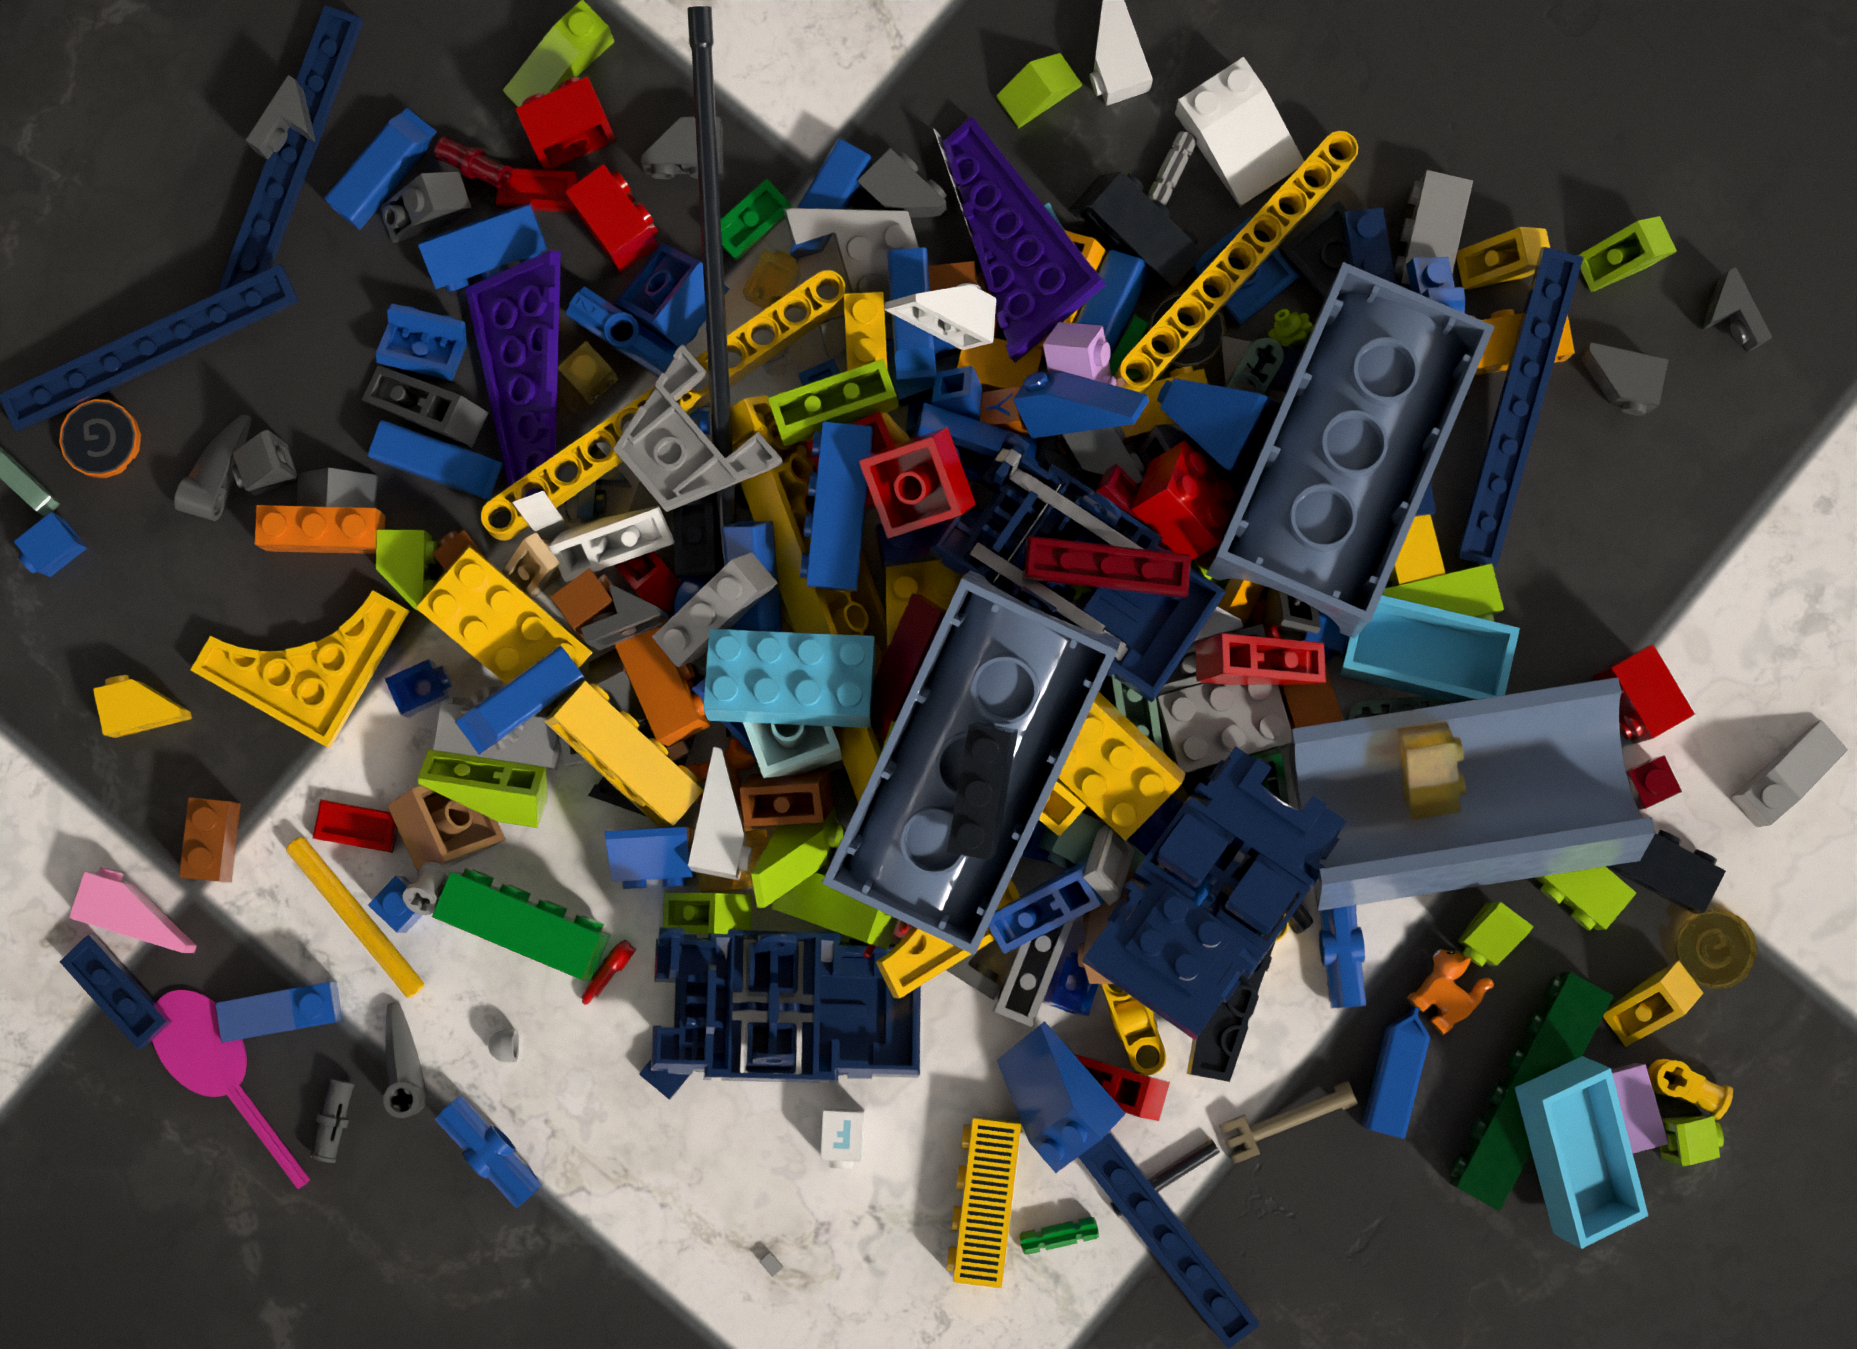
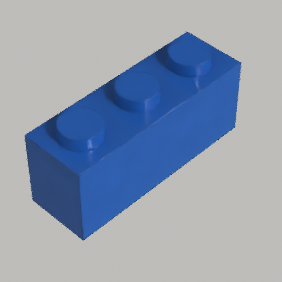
(483, 247)
(974, 440)

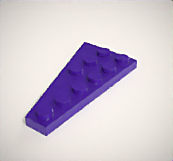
(1020, 245)
(518, 348)

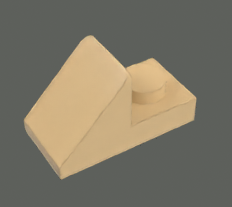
(533, 566)

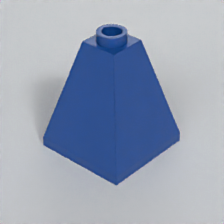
(1219, 419)

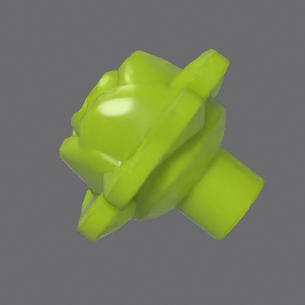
(1290, 329)

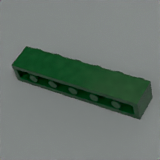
(1554, 1038)

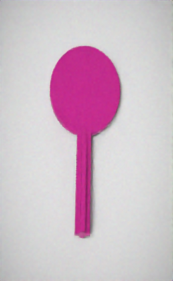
(200, 1062)

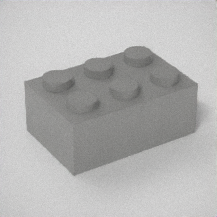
(1210, 719)

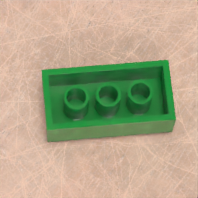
(521, 925)

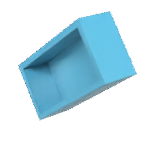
(1431, 652)
(790, 678)
(1581, 1151)

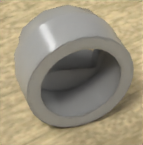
(504, 1045)

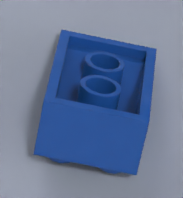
(1056, 1098)

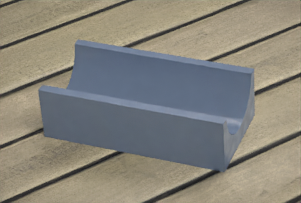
(1352, 447)
(989, 666)
(1538, 799)

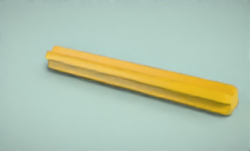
(355, 917)

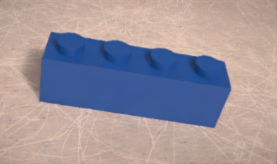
(838, 507)

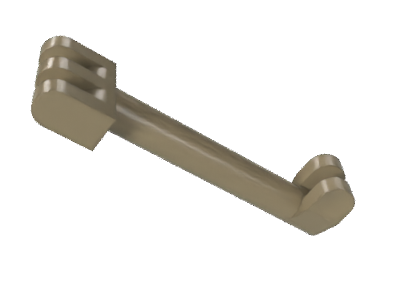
(1248, 1135)

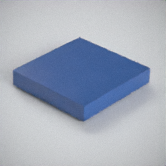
(1260, 289)

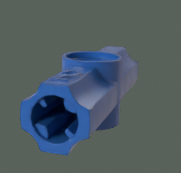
(603, 321)
(1343, 954)
(489, 1151)

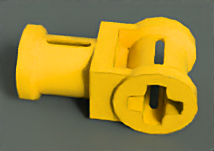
(1690, 1087)

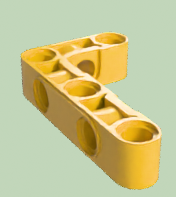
(1137, 1025)

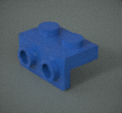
(422, 342)

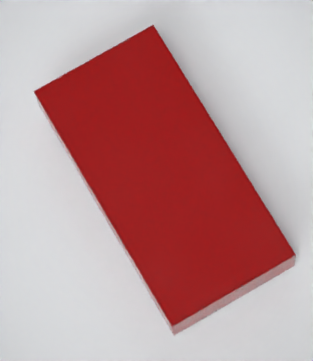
(540, 187)
(355, 826)

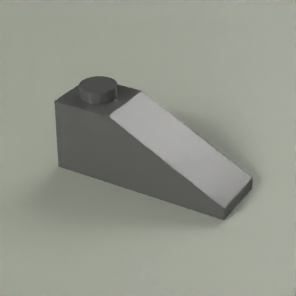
(425, 406)

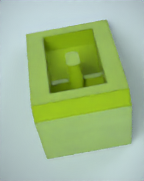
(1038, 88)

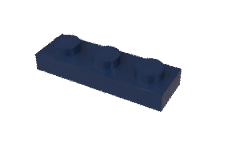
(115, 991)

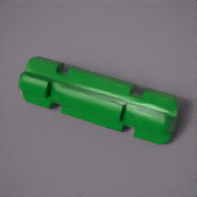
(1059, 1235)

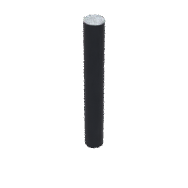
(1180, 1167)

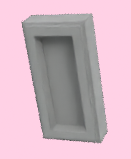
(1108, 864)

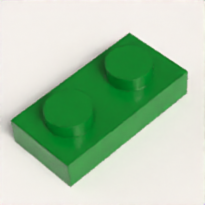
(752, 219)

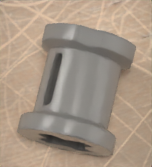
(426, 890)

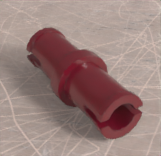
(473, 162)

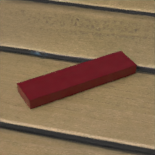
(1106, 566)

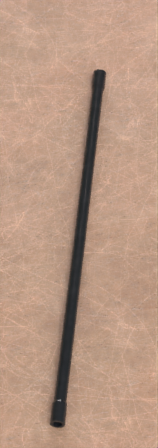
(701, 43)

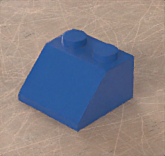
(668, 296)
(650, 856)

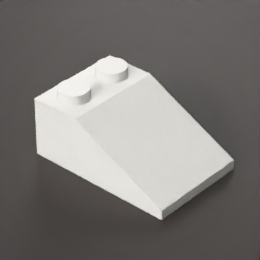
(1240, 132)

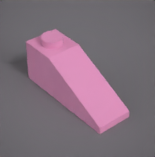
(125, 909)

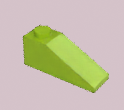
(561, 54)
(1465, 592)
(492, 787)
(793, 856)

